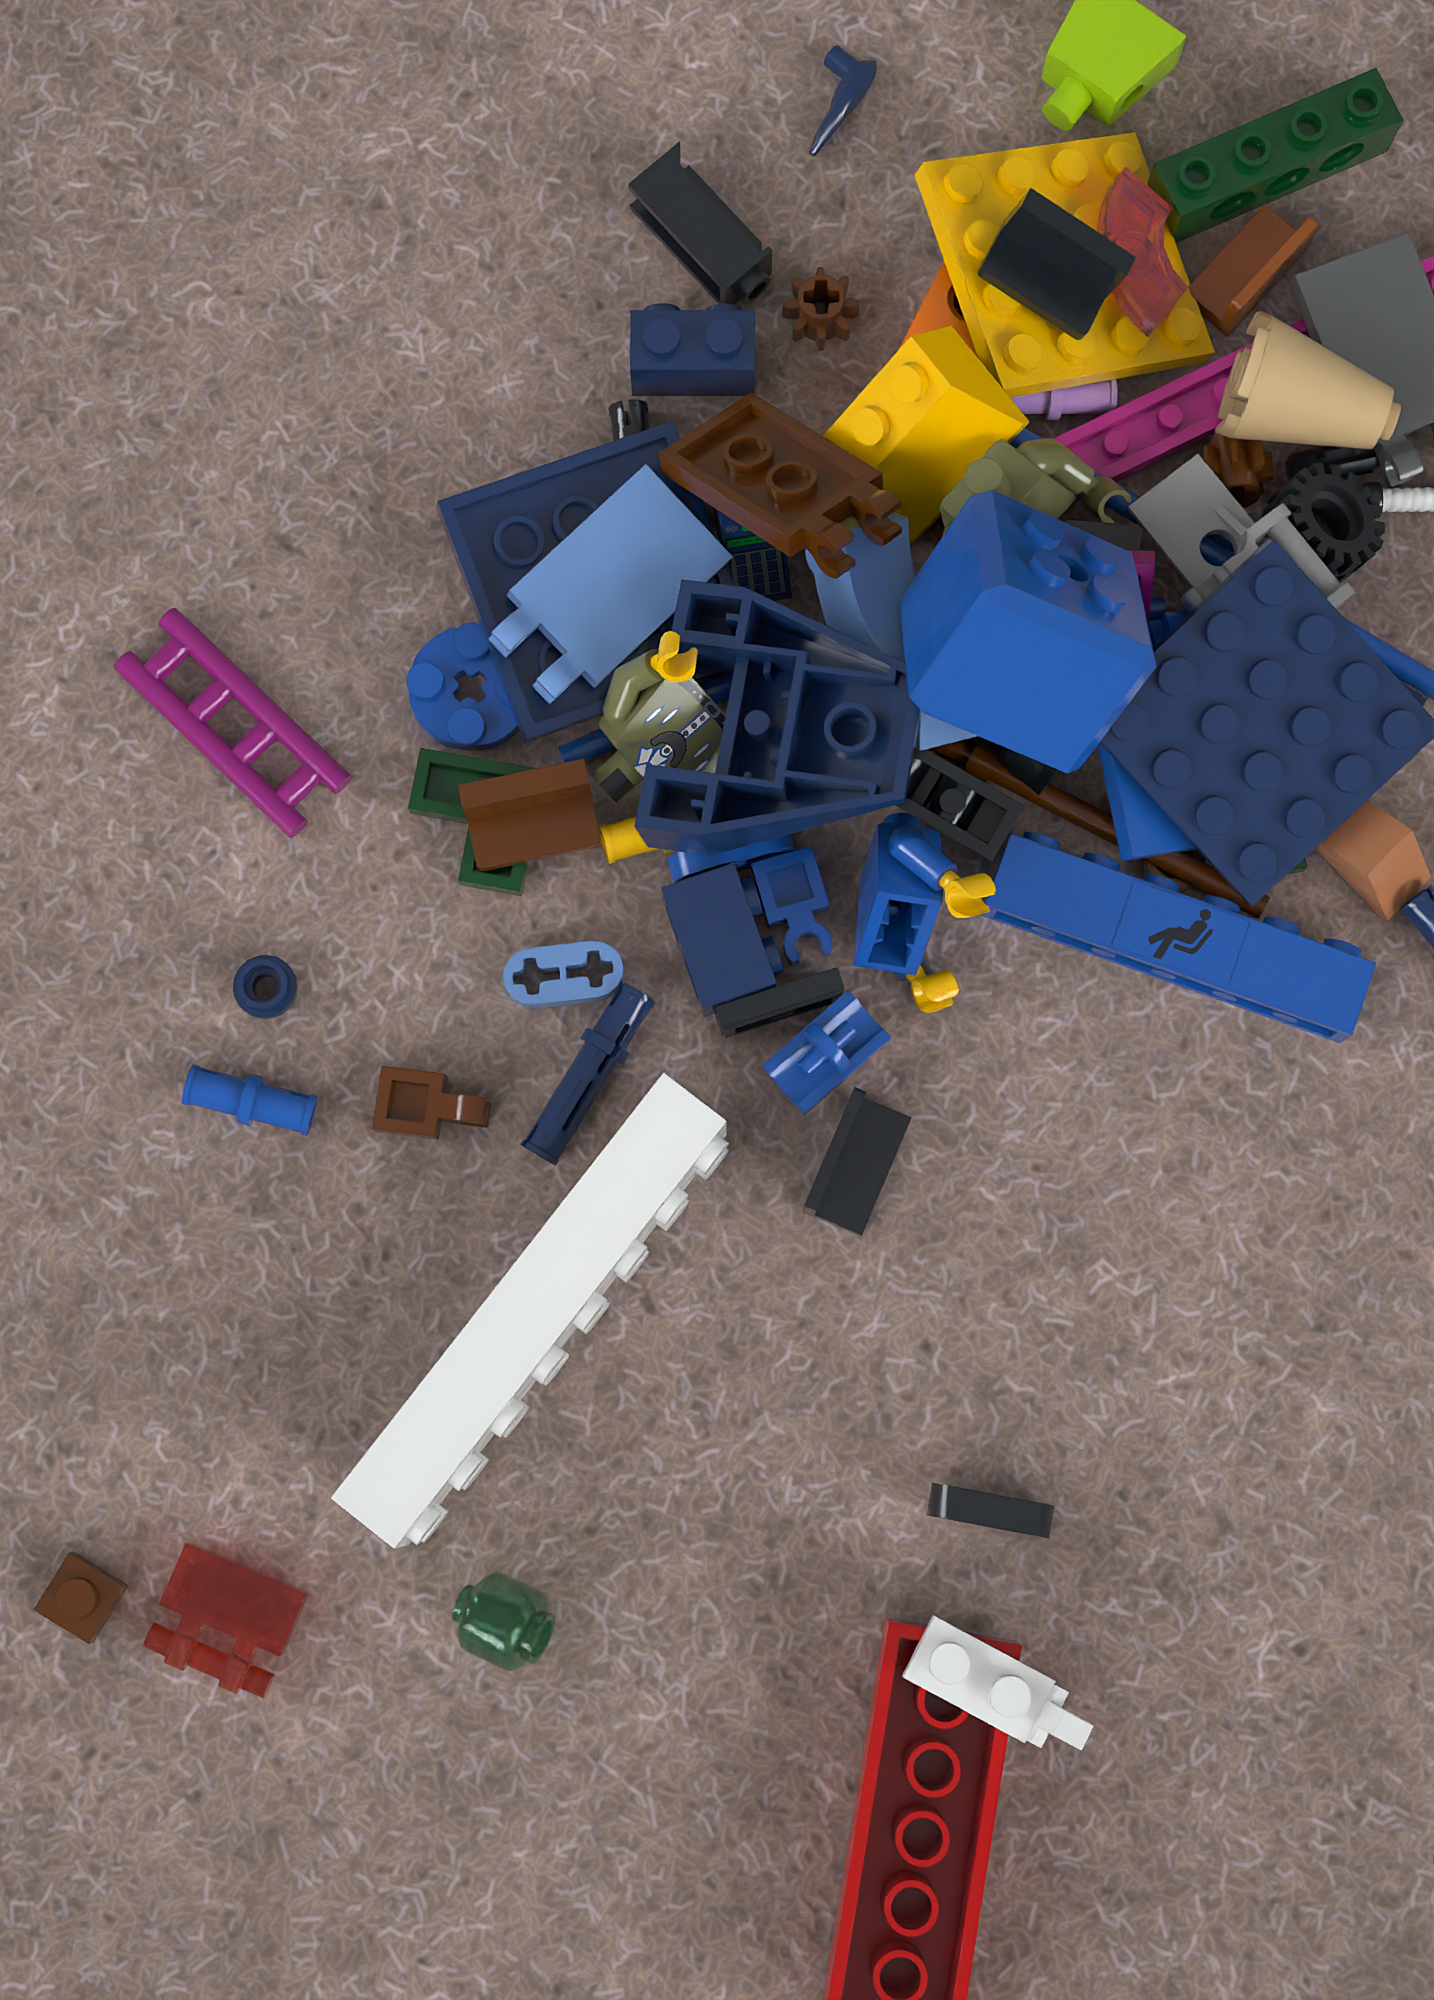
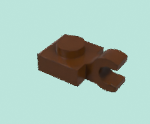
(417, 1103)

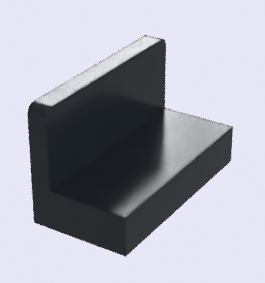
(1054, 264)
(856, 1164)

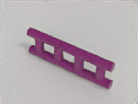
(236, 760)

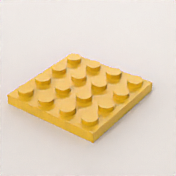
(1020, 349)

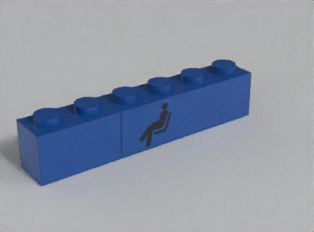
(1180, 938)

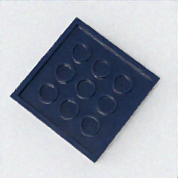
(513, 525)
(1265, 723)

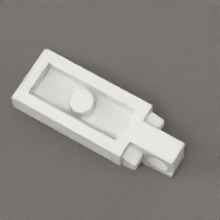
(993, 1686)

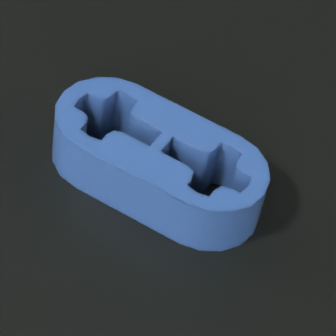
(562, 959)

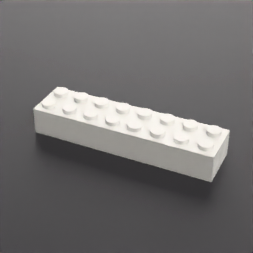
(532, 1314)

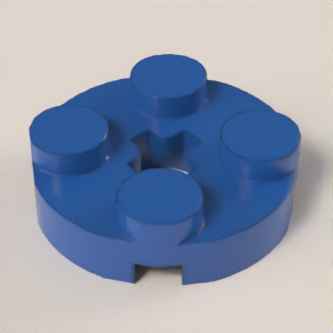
(435, 678)

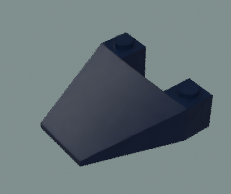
(807, 733)

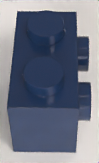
(692, 351)
(720, 938)

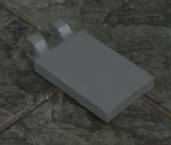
(1381, 318)

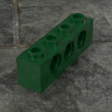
(1276, 154)

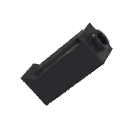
(701, 230)

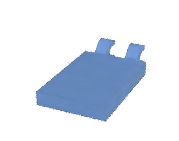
(610, 583)

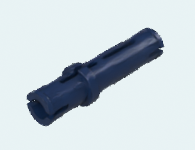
(588, 1072)

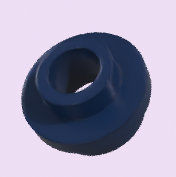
(251, 973)

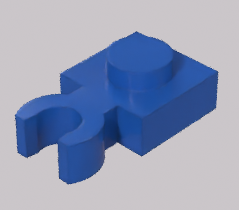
(792, 894)

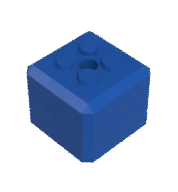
(1026, 631)

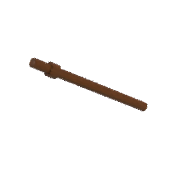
(1092, 819)

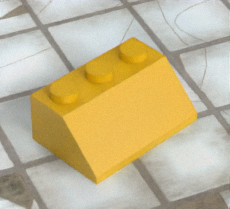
(927, 422)

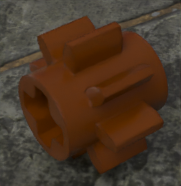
(820, 326)
(1240, 466)

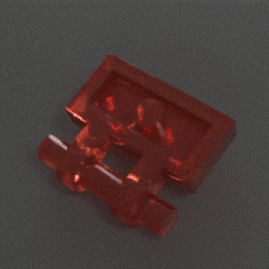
(231, 1600)

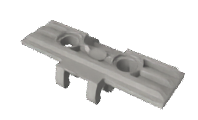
(1197, 505)

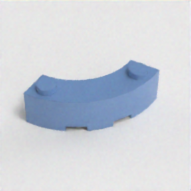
(867, 607)

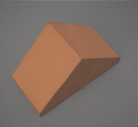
(1377, 858)

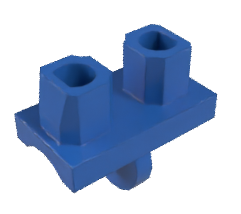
(826, 1052)

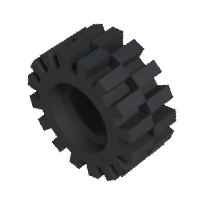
(1342, 509)

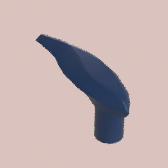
(852, 88)

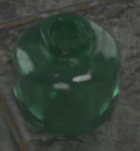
(503, 1621)

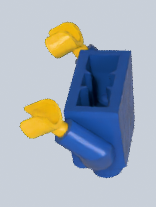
(901, 901)

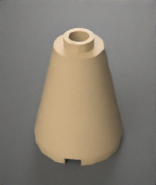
(1302, 393)

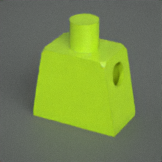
(1107, 60)

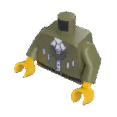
(658, 718)

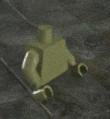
(1036, 474)

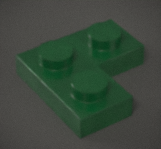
(437, 796)

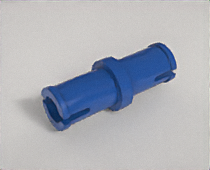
(249, 1099)

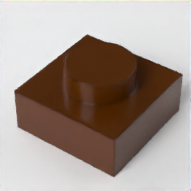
(81, 1597)

